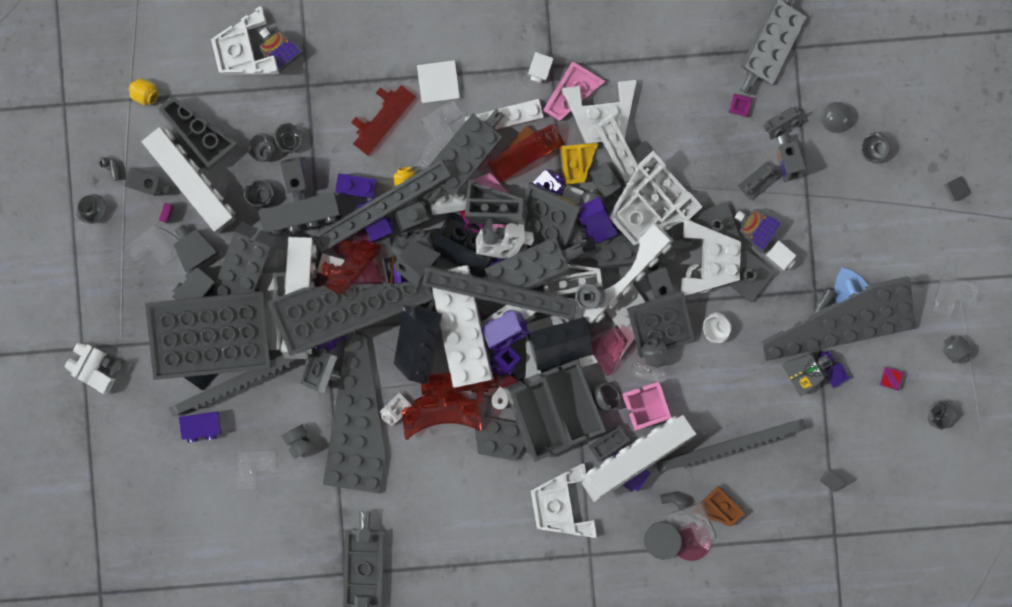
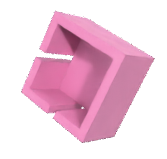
(646, 405)

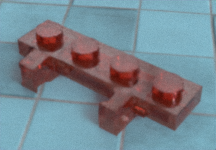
(393, 107)
(358, 259)
(442, 385)

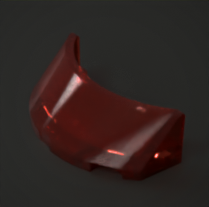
(526, 152)
(426, 413)

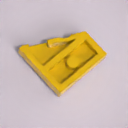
(576, 161)

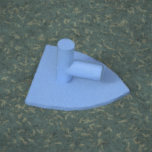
(847, 284)

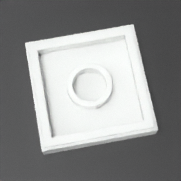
(438, 81)

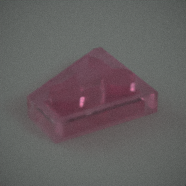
(608, 348)

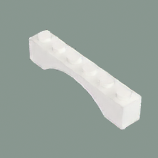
(651, 246)

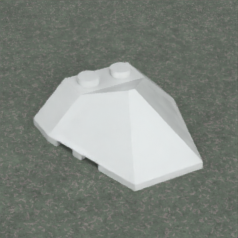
(651, 199)

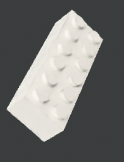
(188, 179)
(300, 274)
(463, 336)
(641, 456)

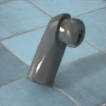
(111, 165)
(675, 497)

